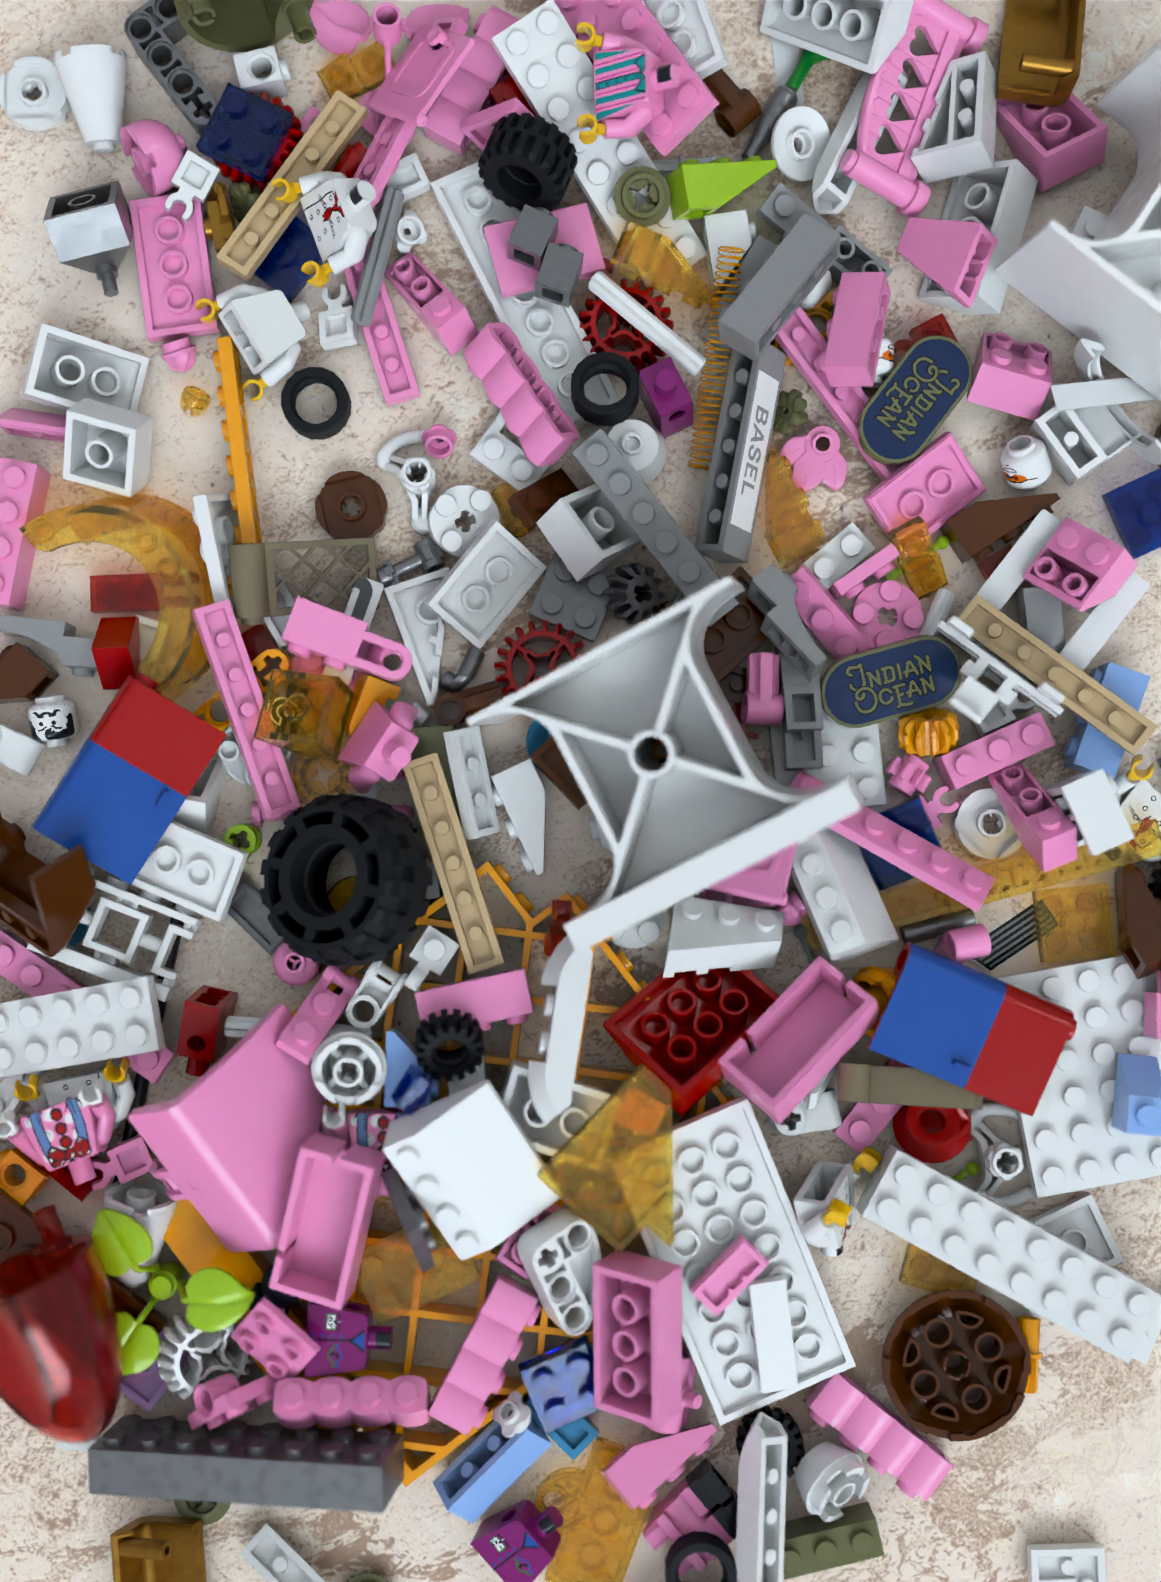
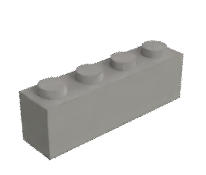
(779, 286)

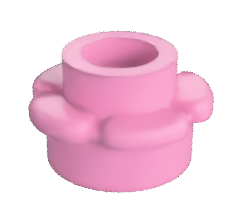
(439, 447)

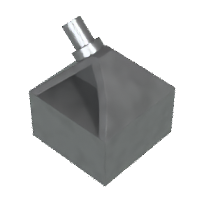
(91, 230)

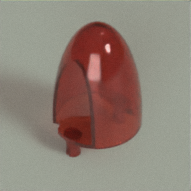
(59, 1336)

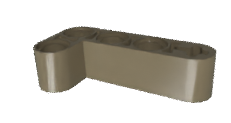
(900, 1087)

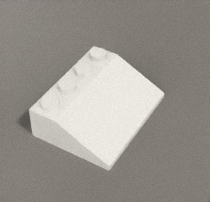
(469, 1168)

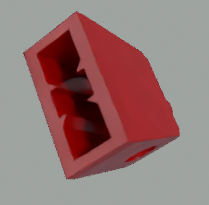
(203, 1027)

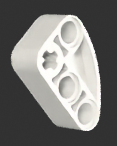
(552, 1254)

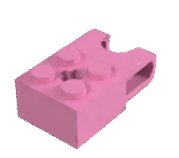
(341, 641)

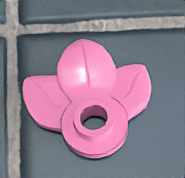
(813, 465)

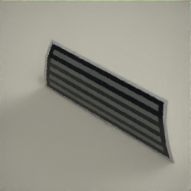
(1010, 939)

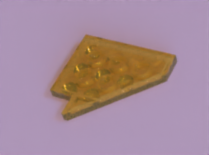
(621, 1163)

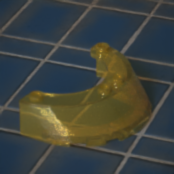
(168, 547)

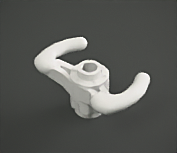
(411, 470)
(991, 1150)

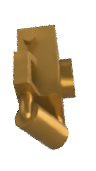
(221, 218)

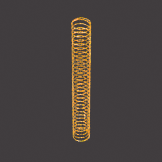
(713, 355)

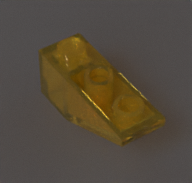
(656, 258)
(788, 523)

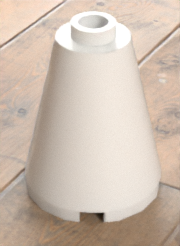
(96, 92)
(148, 1207)

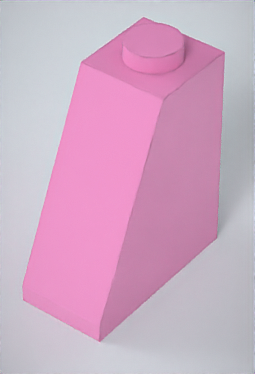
(949, 254)

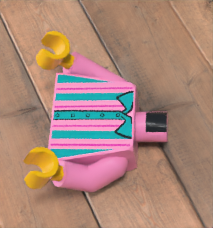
(626, 85)

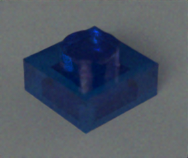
(411, 1090)

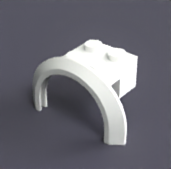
(1090, 436)

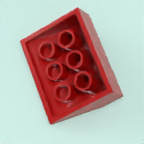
(689, 1027)

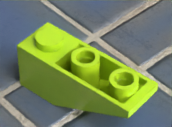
(708, 186)

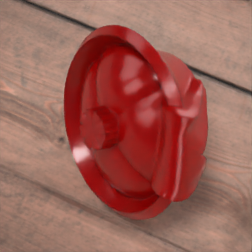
(932, 1132)

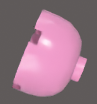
(154, 152)

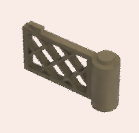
(255, 583)

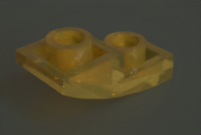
(355, 74)
(917, 558)

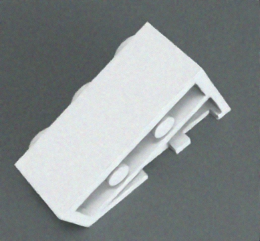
(963, 123)
(1093, 808)
(721, 935)

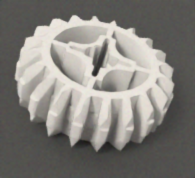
(205, 1359)

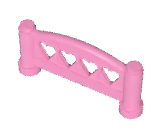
(894, 174)

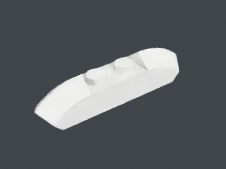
(830, 186)
(553, 1078)
(762, 1502)

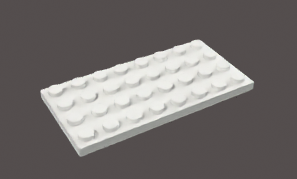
(730, 1188)

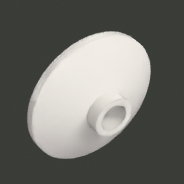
(811, 137)

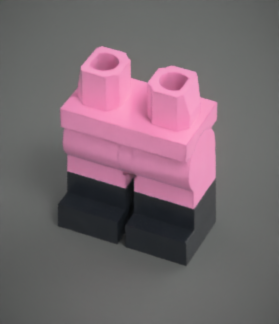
(696, 1504)

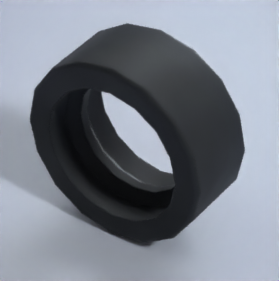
(605, 364)
(305, 378)
(699, 1542)

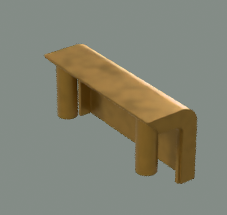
(1040, 51)
(159, 1550)

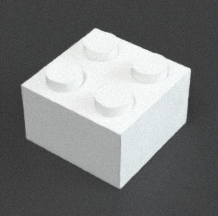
(107, 447)
(587, 532)

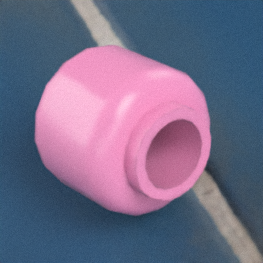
(288, 972)

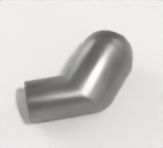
(465, 673)

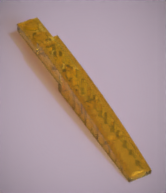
(1012, 877)

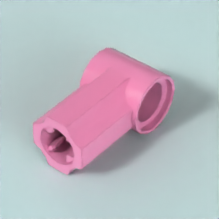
(762, 701)
(964, 943)

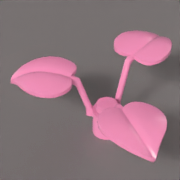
(345, 23)

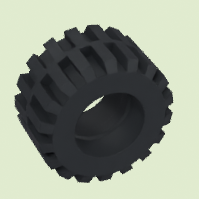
(527, 162)

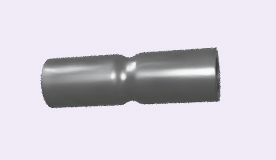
(936, 926)

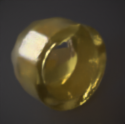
(194, 400)

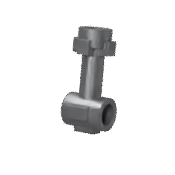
(427, 556)

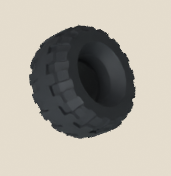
(387, 886)

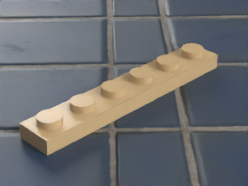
(270, 217)
(1041, 663)
(453, 863)

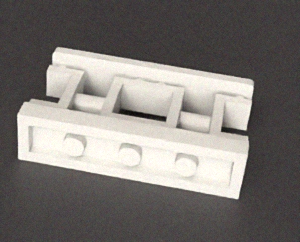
(106, 958)

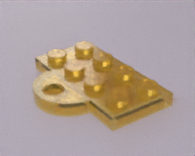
(597, 1524)

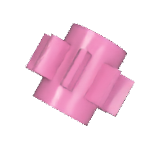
(908, 775)

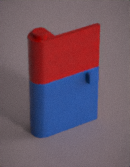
(129, 779)
(971, 1029)

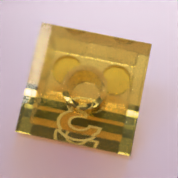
(305, 713)

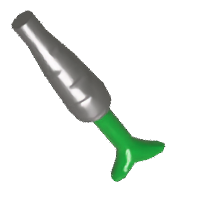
(779, 101)

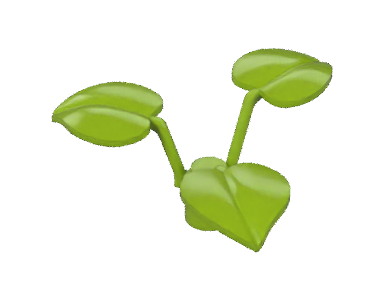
(212, 1293)

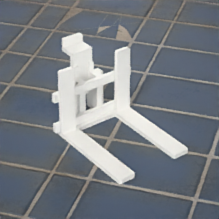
(974, 698)

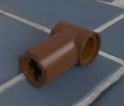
(736, 106)
(469, 701)

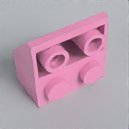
(1011, 375)
(1080, 566)

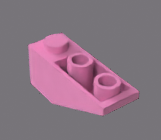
(432, 303)
(1035, 817)
(647, 1464)

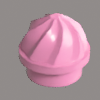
(179, 354)
(792, 910)

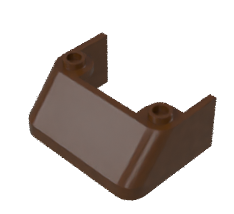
(41, 899)

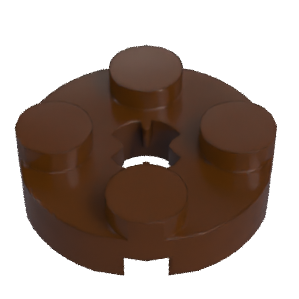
(362, 490)

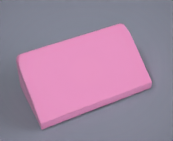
(34, 424)

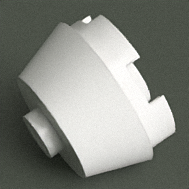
(641, 446)
(349, 1068)
(829, 1479)

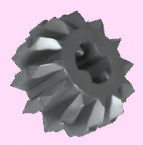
(633, 593)

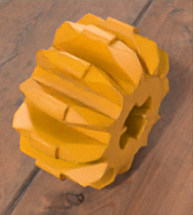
(928, 732)

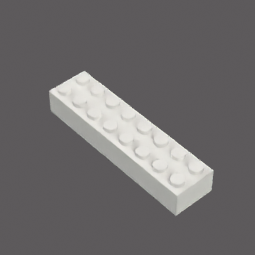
(1009, 1253)

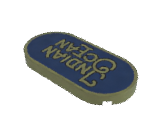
(914, 400)
(890, 681)

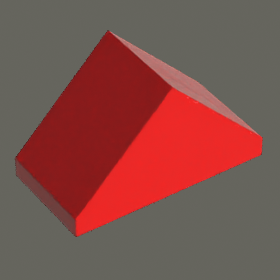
(116, 650)

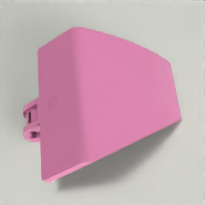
(237, 1137)

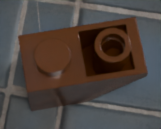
(23, 674)

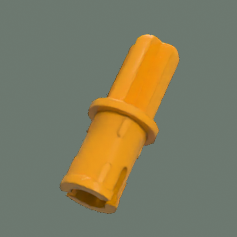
(1031, 1329)

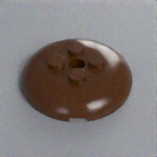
(978, 1392)

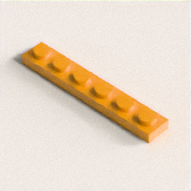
(236, 433)

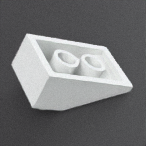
(74, 367)
(552, 1135)

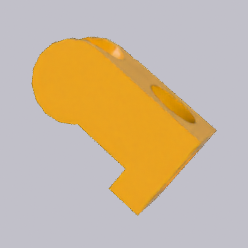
(365, 692)

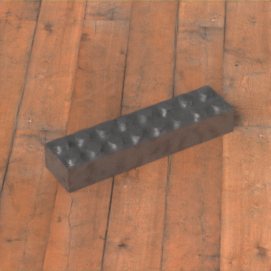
(248, 1464)

